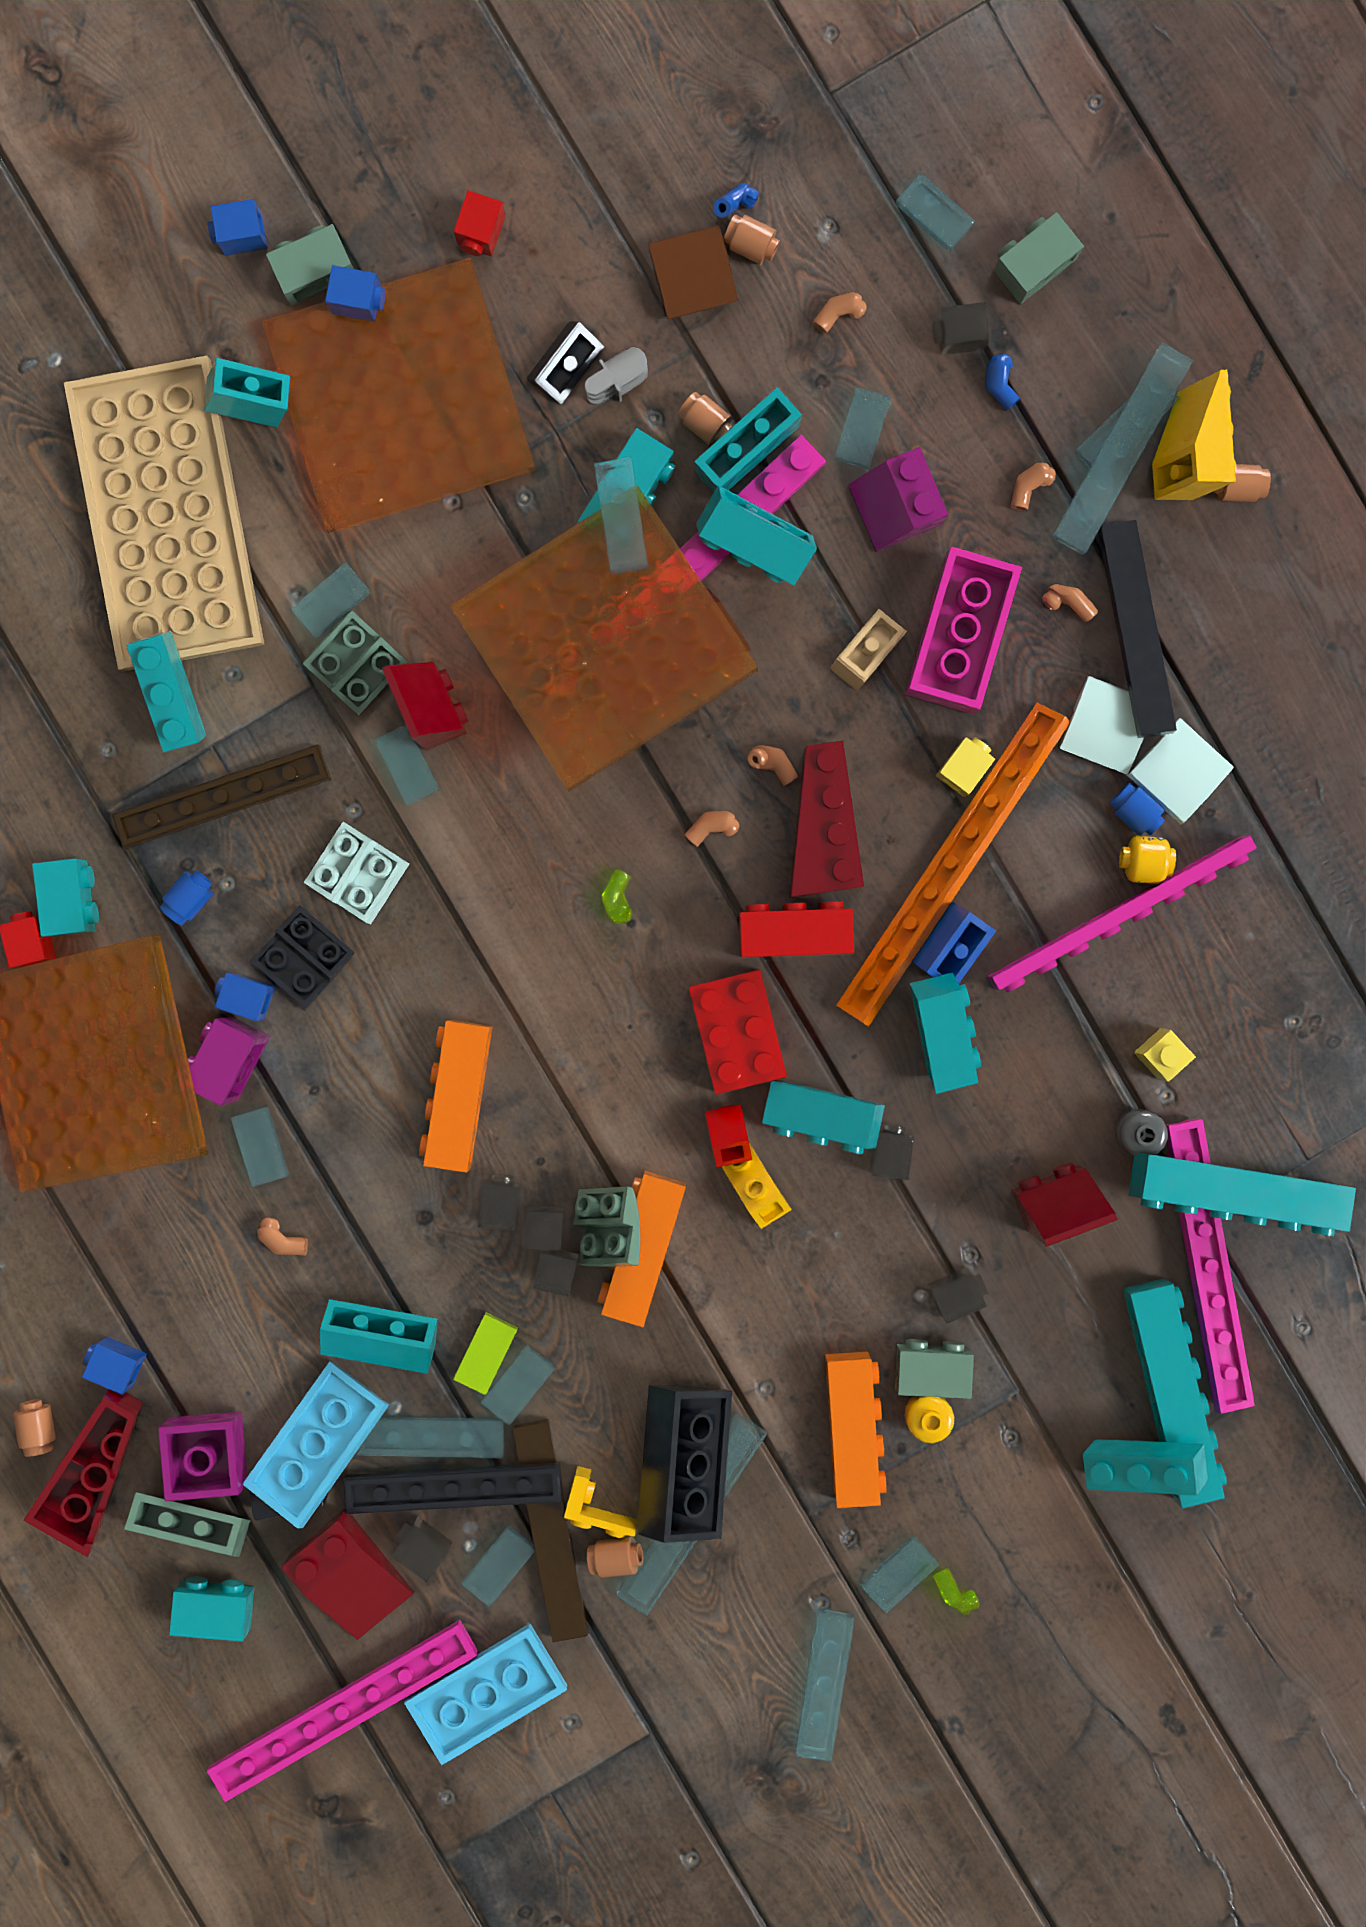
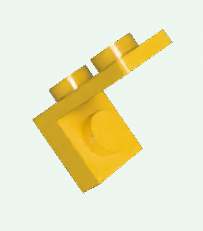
(757, 1190)
(587, 1516)

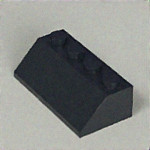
(684, 1463)

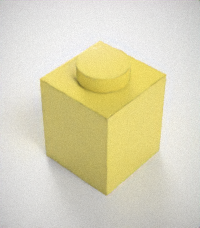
(966, 766)
(1164, 1054)

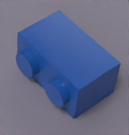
(954, 943)

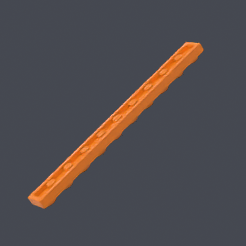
(953, 863)

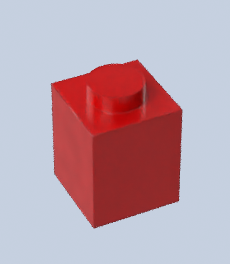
(479, 224)
(24, 941)
(728, 1135)

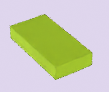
(485, 1353)

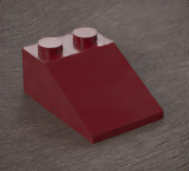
(426, 702)
(1062, 1204)
(347, 1575)

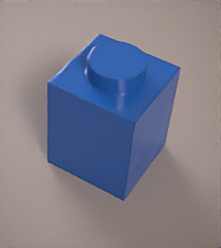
(237, 227)
(354, 293)
(243, 996)
(113, 1365)

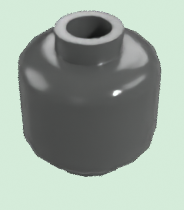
(1141, 1121)

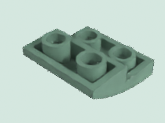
(353, 661)
(609, 1227)

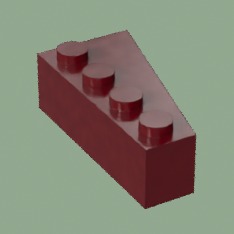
(826, 835)
(83, 1483)

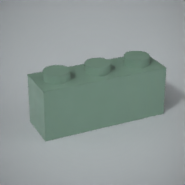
(187, 1525)

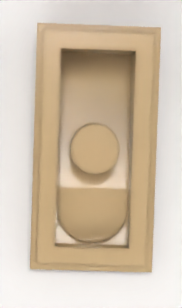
(868, 649)

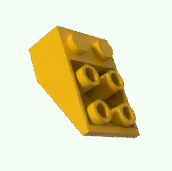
(1196, 442)

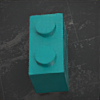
(247, 392)
(65, 897)
(212, 1609)

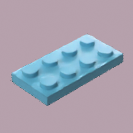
(315, 1445)
(485, 1694)

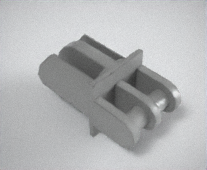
(617, 376)

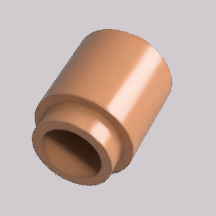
(751, 239)
(705, 418)
(1250, 484)
(34, 1427)
(614, 1557)

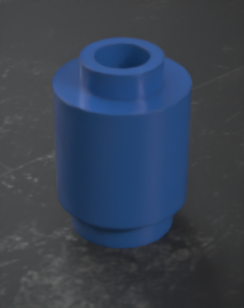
(1137, 810)
(187, 897)

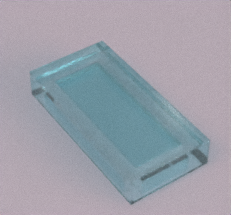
(935, 212)
(862, 428)
(331, 600)
(407, 765)
(260, 1146)
(518, 1384)
(498, 1565)
(899, 1574)

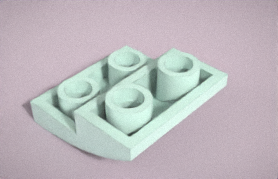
(1103, 726)
(1180, 771)
(356, 873)

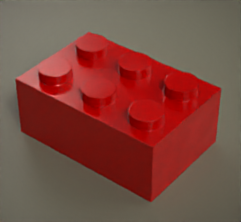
(796, 930)
(737, 1031)

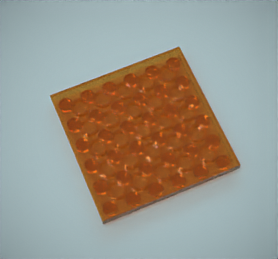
(400, 402)
(602, 654)
(95, 1066)

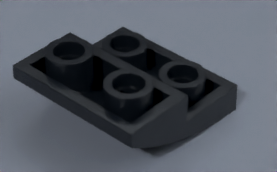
(302, 958)

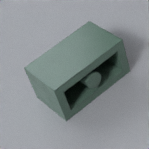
(1037, 257)
(306, 264)
(934, 1369)

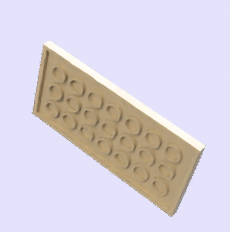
(163, 510)

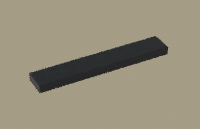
(1137, 629)
(453, 1488)

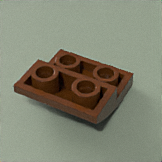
(693, 272)

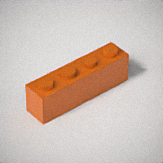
(457, 1095)
(633, 1287)
(853, 1429)

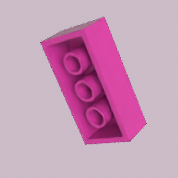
(963, 630)

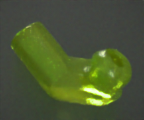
(614, 898)
(952, 1596)

